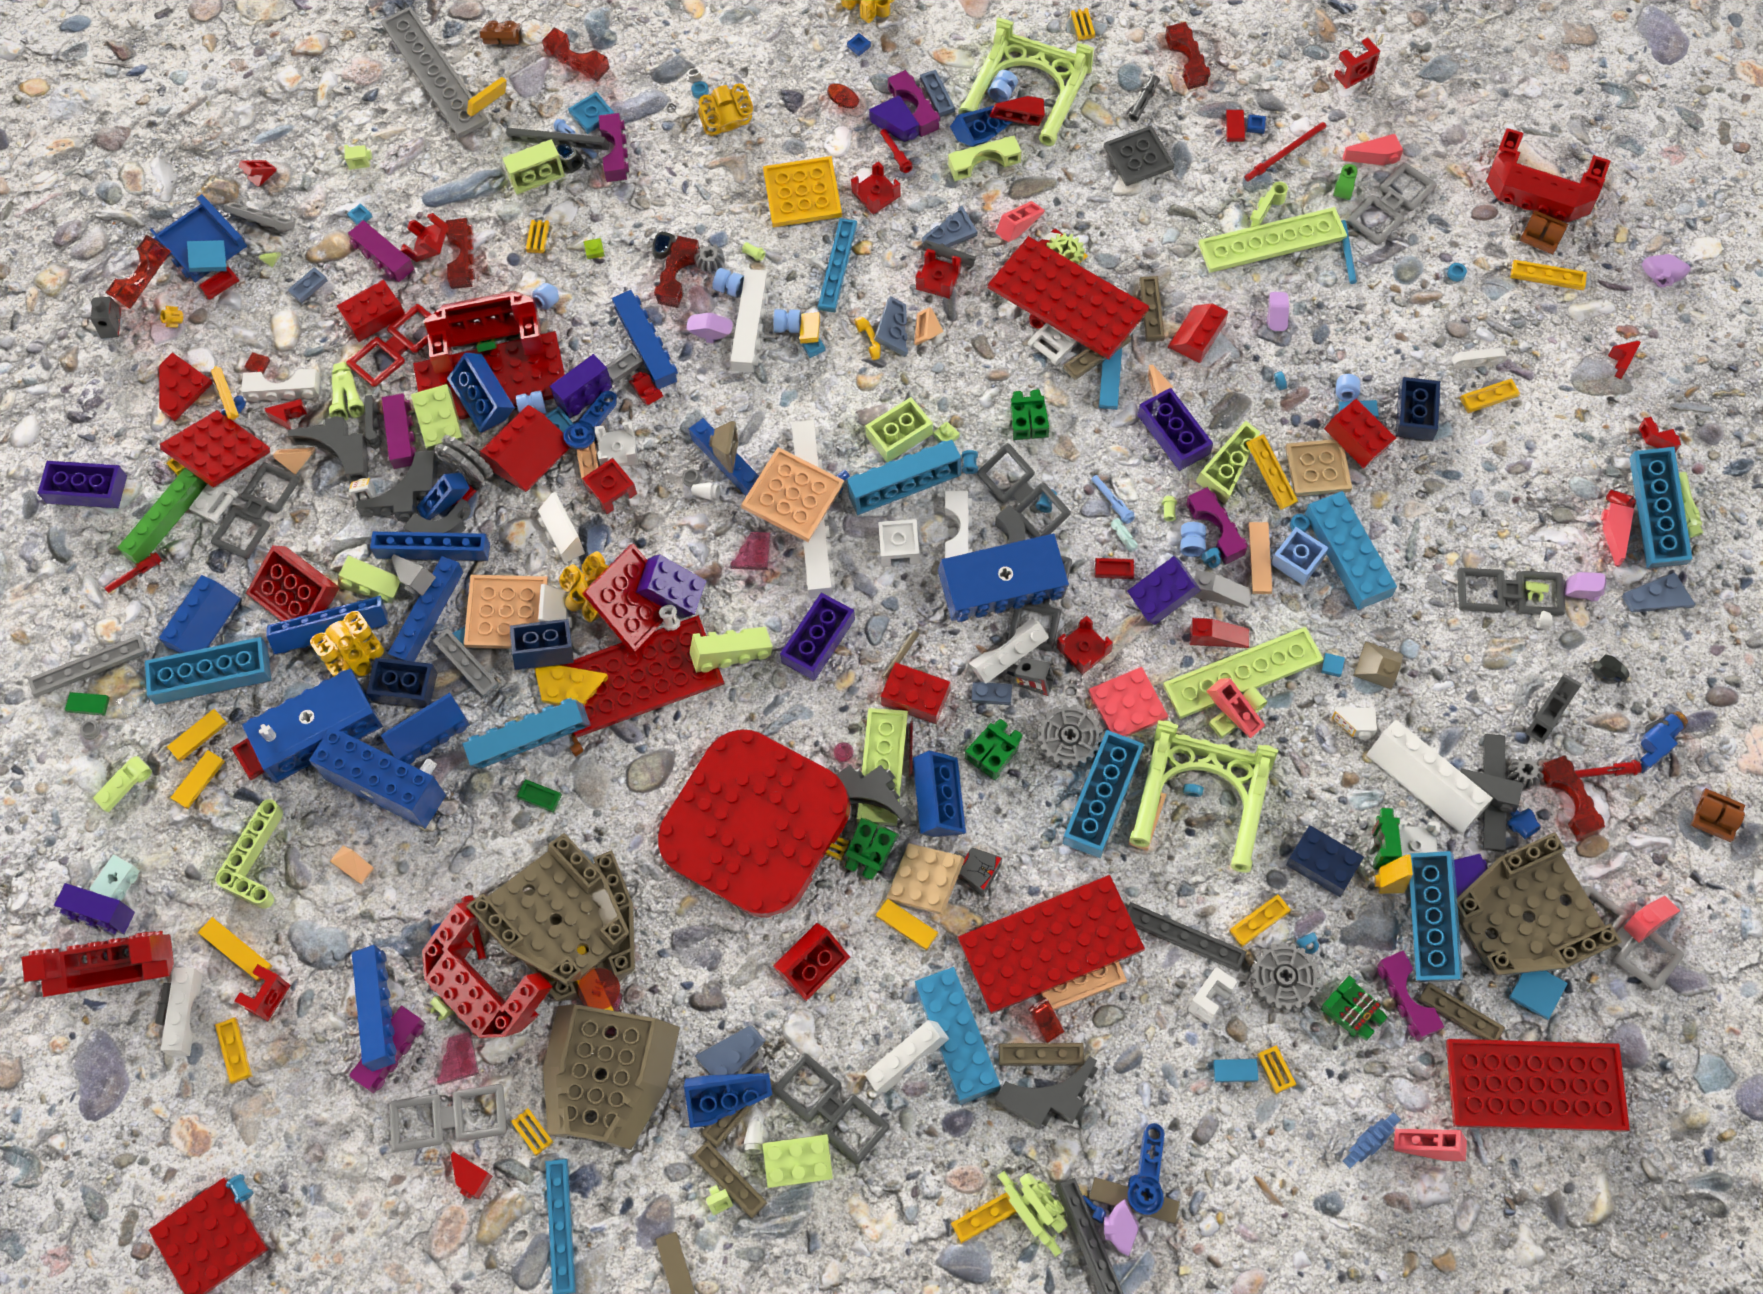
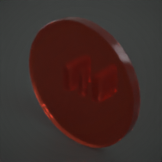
(842, 96)
(599, 988)

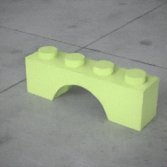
(1004, 151)

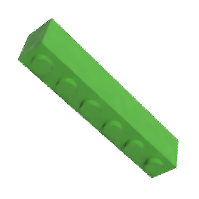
(162, 516)

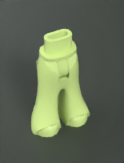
(342, 384)
(1691, 511)

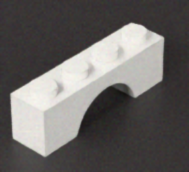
(302, 385)
(957, 509)
(1024, 640)
(177, 1031)
(920, 1043)

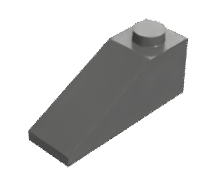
(1505, 792)

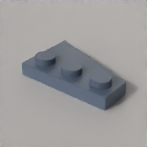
(953, 230)
(892, 327)
(1659, 594)
(731, 1053)

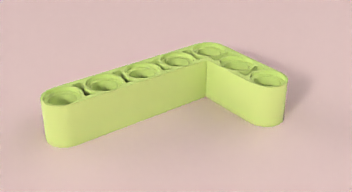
(249, 855)

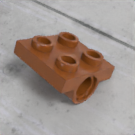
(496, 32)
(1544, 232)
(1718, 815)

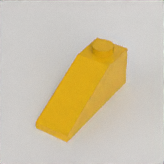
(1394, 876)

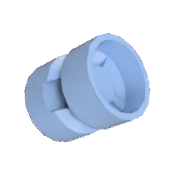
(1003, 86)
(728, 282)
(786, 321)
(535, 400)
(1193, 539)

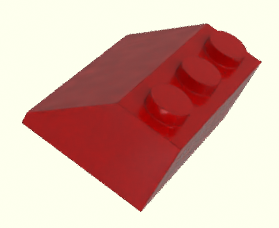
(1199, 331)
(811, 961)

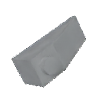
(412, 575)
(1221, 589)

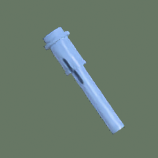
(561, 126)
(1126, 515)

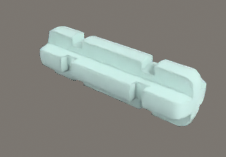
(1124, 535)

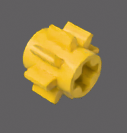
(171, 316)

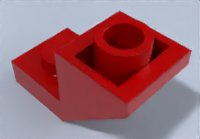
(645, 388)
(1658, 439)

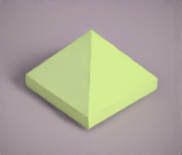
(270, 258)

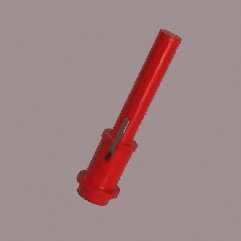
(899, 156)
(142, 566)
(1632, 767)
(476, 934)

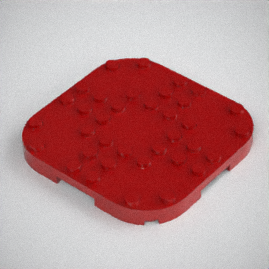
(754, 822)

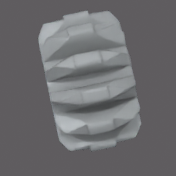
(709, 258)
(1521, 764)

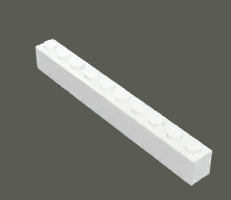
(817, 549)

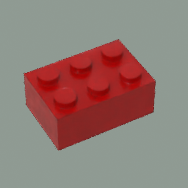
(371, 310)
(1359, 433)
(916, 693)

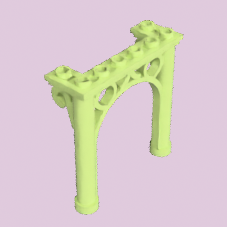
(1006, 42)
(1257, 767)

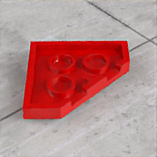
(179, 386)

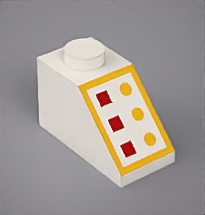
(362, 489)
(1356, 721)

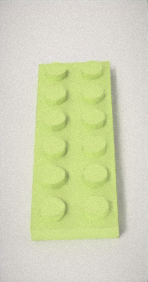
(884, 747)

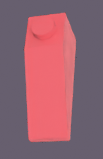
(1376, 151)
(1018, 221)
(1616, 528)
(1235, 706)
(1651, 918)
(1434, 1144)

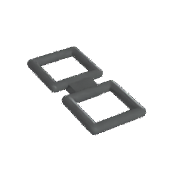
(1023, 491)
(255, 510)
(1510, 591)
(1045, 609)
(831, 1108)

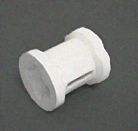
(670, 617)

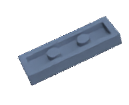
(937, 93)

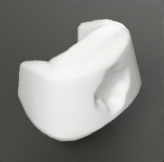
(1544, 621)

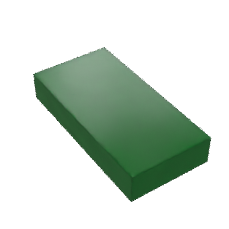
(487, 345)
(87, 703)
(539, 795)

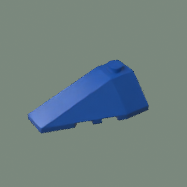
(977, 126)
(718, 1096)

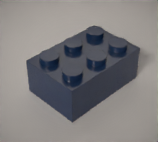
(1418, 408)
(541, 644)
(402, 682)
(1324, 860)

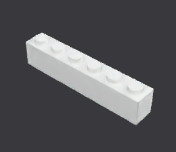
(749, 320)

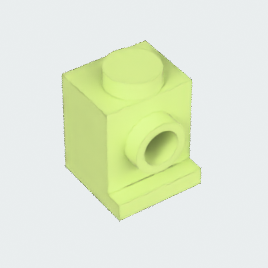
(357, 156)

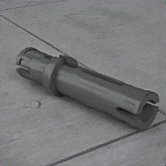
(1146, 93)
(947, 252)

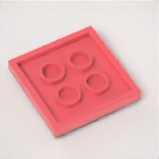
(1128, 703)

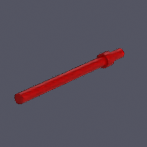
(1261, 167)

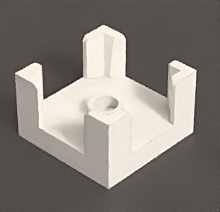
(617, 445)
(898, 540)
(1418, 838)
(1218, 983)

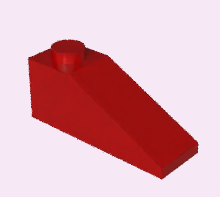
(1021, 110)
(1217, 633)

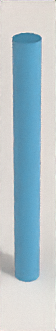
(1348, 256)

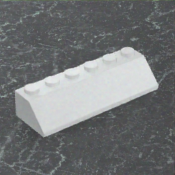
(1429, 776)

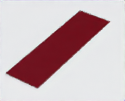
(910, 745)

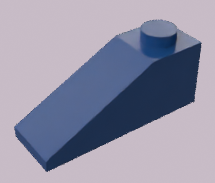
(444, 493)

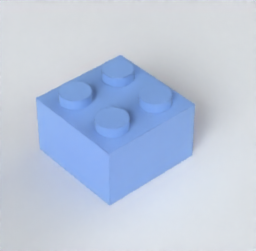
(1299, 556)

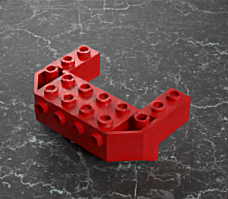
(1541, 190)
(479, 321)
(67, 972)
(467, 990)

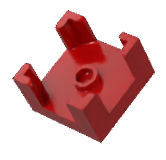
(1359, 67)
(876, 190)
(429, 238)
(937, 275)
(608, 484)
(1084, 646)
(268, 996)

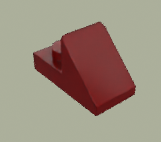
(257, 170)
(1623, 354)
(284, 412)

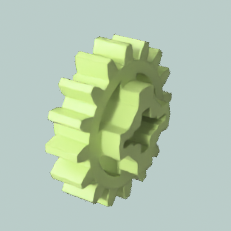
(1067, 247)

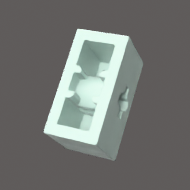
(115, 870)

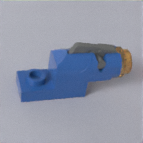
(1660, 738)

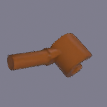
(576, 748)

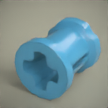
(969, 462)
(1045, 504)
(239, 1188)

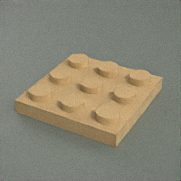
(1318, 468)
(925, 878)

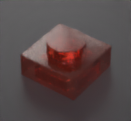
(257, 363)

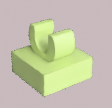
(946, 432)
(1536, 587)
(439, 1006)
(719, 1200)

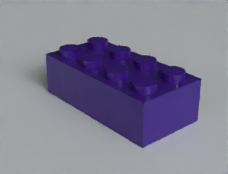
(1175, 429)
(82, 484)
(817, 636)

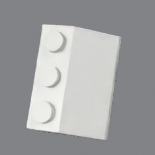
(560, 529)

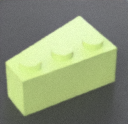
(368, 580)

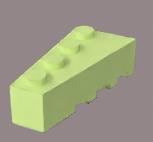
(1226, 466)
(730, 648)

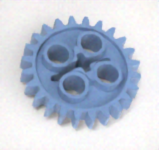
(1371, 1140)

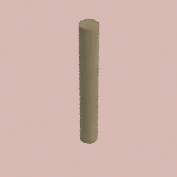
(901, 653)

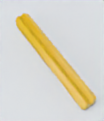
(224, 393)

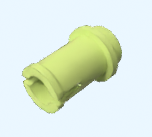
(757, 253)
(1169, 508)

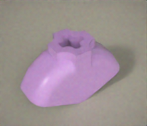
(1665, 269)
(1278, 311)
(709, 326)
(1585, 586)
(1121, 1227)

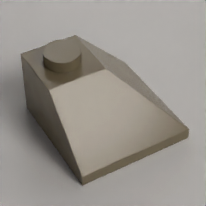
(725, 444)
(1378, 665)

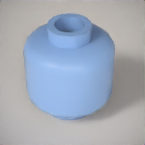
(545, 296)
(1348, 387)

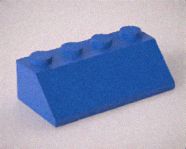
(480, 392)
(199, 616)
(426, 729)
(938, 794)

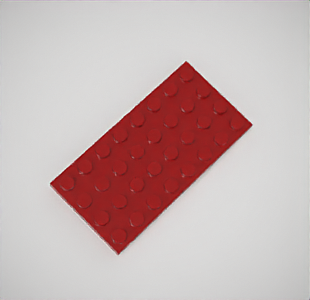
(1068, 297)
(510, 365)
(645, 679)
(1050, 944)
(1537, 1085)

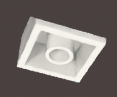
(553, 604)

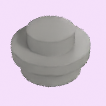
(694, 75)
(691, 477)
(90, 729)

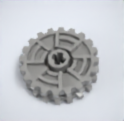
(463, 460)
(1069, 722)
(1296, 967)

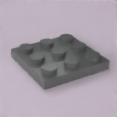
(1138, 155)

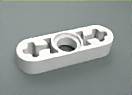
(1479, 358)

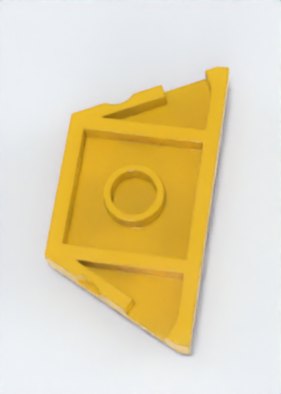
(563, 682)

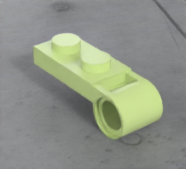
(1275, 196)
(1224, 725)
(124, 779)

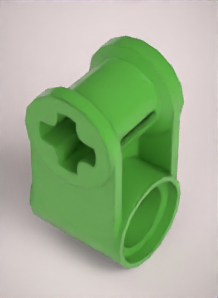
(1345, 184)

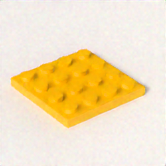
(802, 191)

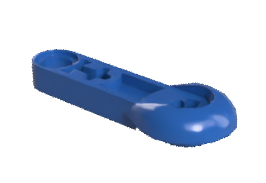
(589, 421)
(1148, 1175)

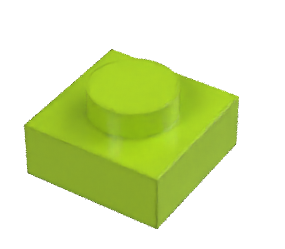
(594, 248)

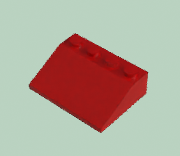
(525, 448)
(290, 585)

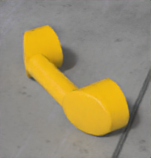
(863, 325)

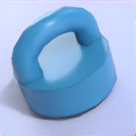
(1211, 555)
(1310, 938)

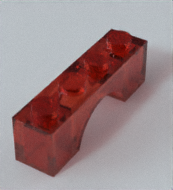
(1180, 39)
(591, 64)
(682, 255)
(151, 257)
(460, 270)
(1561, 775)

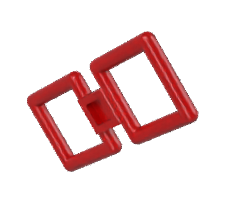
(394, 347)

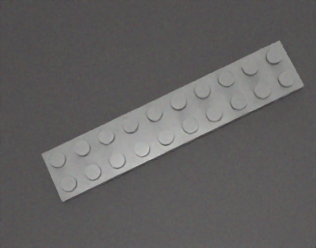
(433, 71)

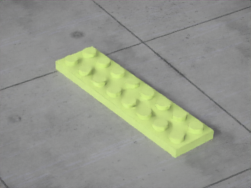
(1272, 239)
(1246, 669)

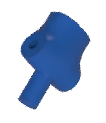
(1524, 823)

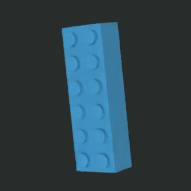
(904, 477)
(1660, 507)
(1350, 550)
(207, 670)
(526, 734)
(1103, 794)
(1435, 917)
(965, 1051)

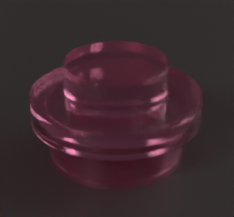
(843, 752)

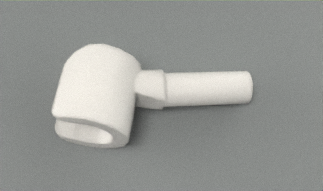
(813, 260)

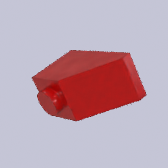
(469, 1176)

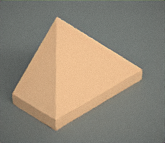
(926, 326)
(1157, 381)
(293, 458)
(352, 864)

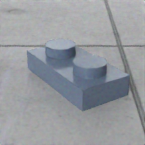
(307, 285)
(991, 693)

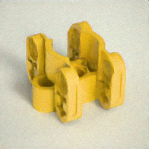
(869, 8)
(725, 109)
(574, 581)
(348, 645)

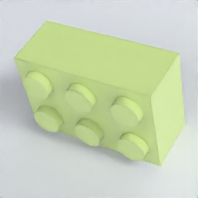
(533, 167)
(437, 415)
(899, 429)
(797, 1161)

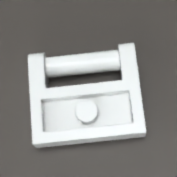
(1054, 338)
(209, 499)

